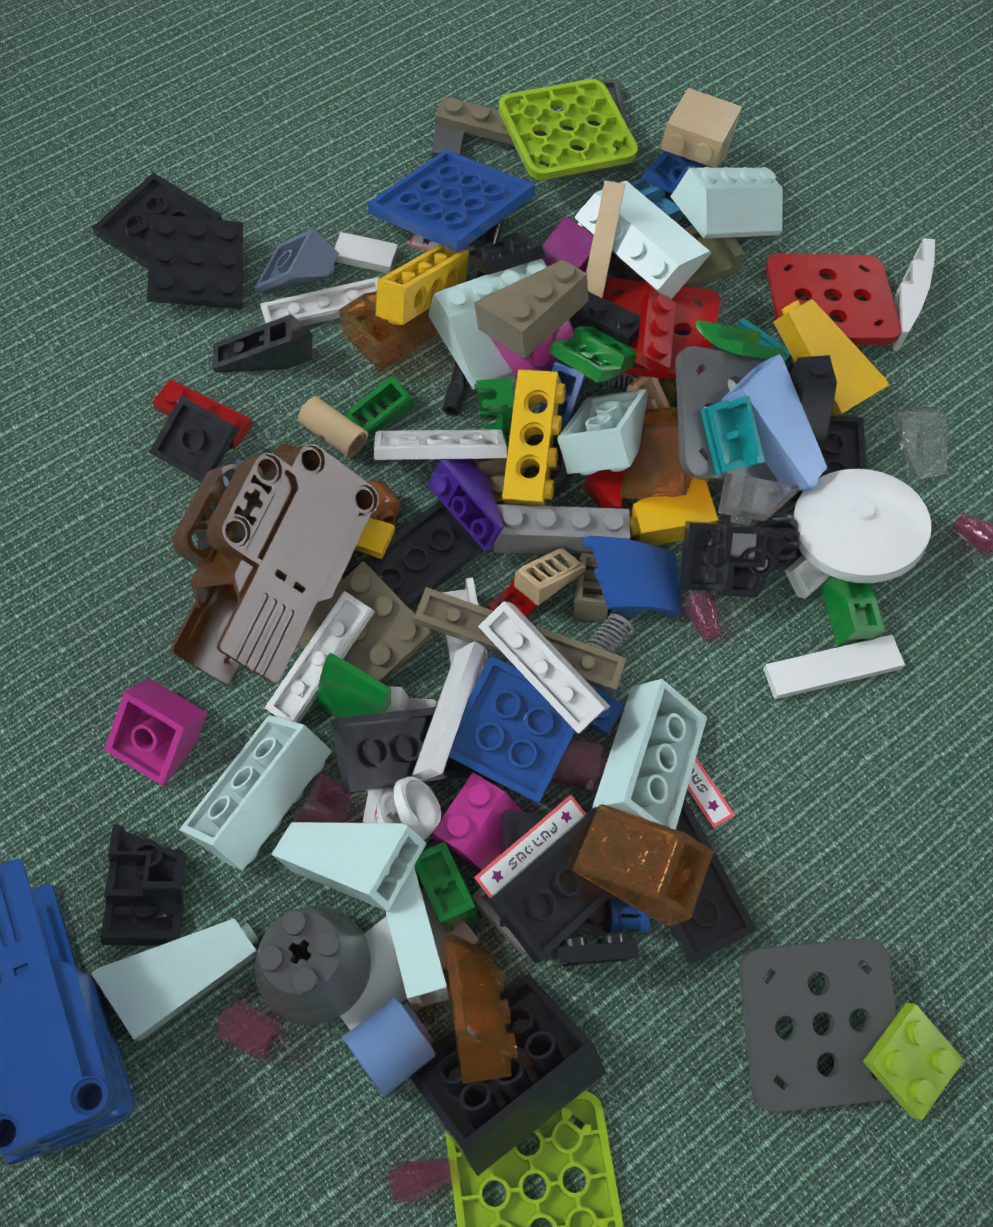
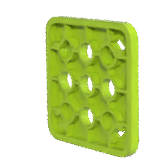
(581, 103)
(559, 1148)

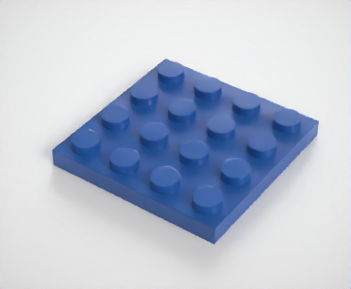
(451, 200)

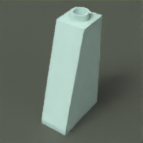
(352, 858)
(416, 947)
(172, 976)

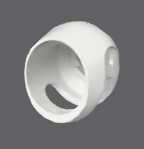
(410, 804)

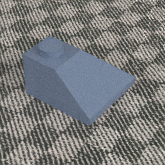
(298, 262)

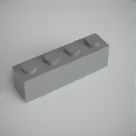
(554, 527)

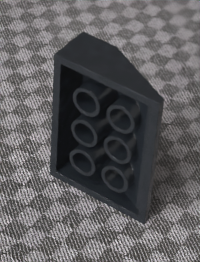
(497, 1114)

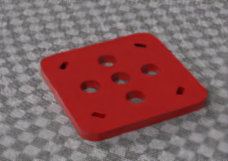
(848, 281)
(685, 317)

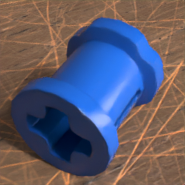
(640, 921)

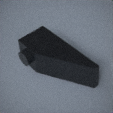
(265, 347)

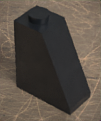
(816, 389)

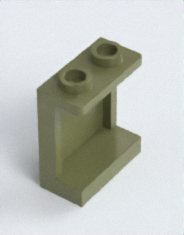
(723, 262)

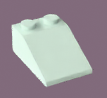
(604, 433)

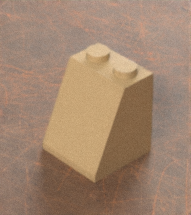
(701, 128)

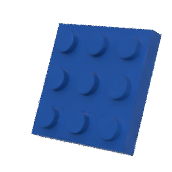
(511, 732)

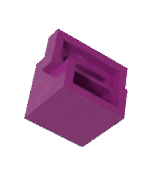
(571, 244)

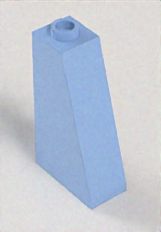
(781, 424)

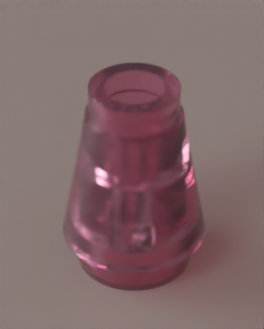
(976, 532)
(703, 614)
(417, 1179)

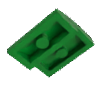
(737, 340)
(594, 353)
(349, 691)

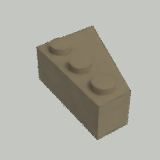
(533, 307)

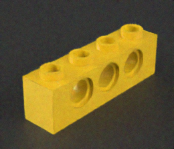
(411, 287)
(531, 389)

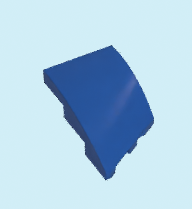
(669, 171)
(636, 576)

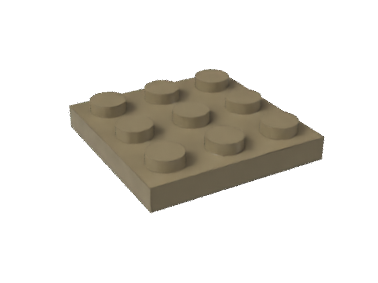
(389, 634)

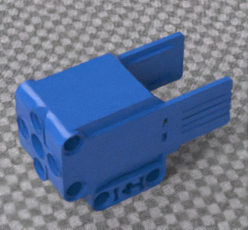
(56, 1036)

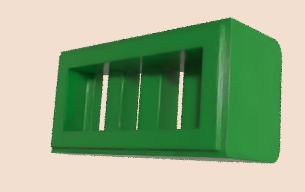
(381, 393)

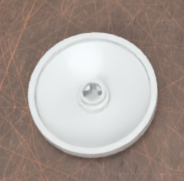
(862, 526)

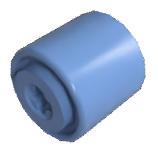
(390, 1045)

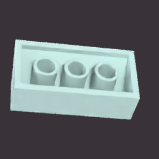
(731, 201)
(649, 241)
(652, 754)
(256, 791)

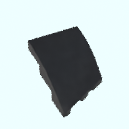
(730, 557)
(142, 892)

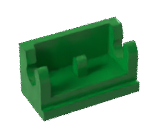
(496, 400)
(852, 611)
(445, 887)

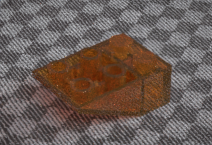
(377, 338)
(657, 465)
(644, 864)

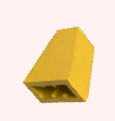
(664, 518)

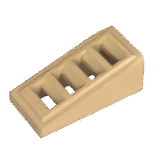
(538, 591)

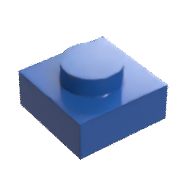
(606, 720)

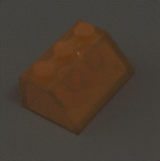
(478, 1011)

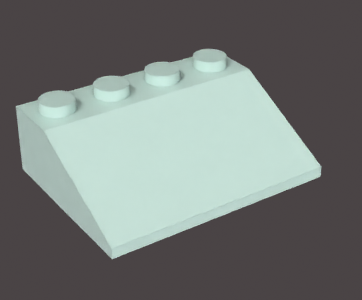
(456, 321)

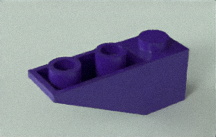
(469, 499)

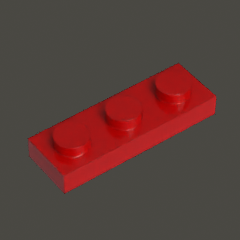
(656, 332)
(171, 392)

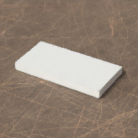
(439, 444)
(385, 974)

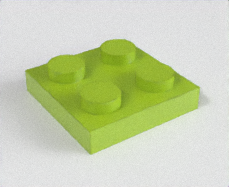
(913, 1061)

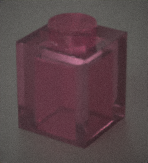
(580, 765)
(323, 802)
(247, 1030)

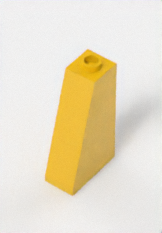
(810, 333)

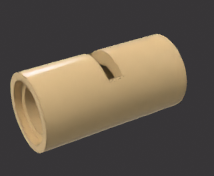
(333, 427)

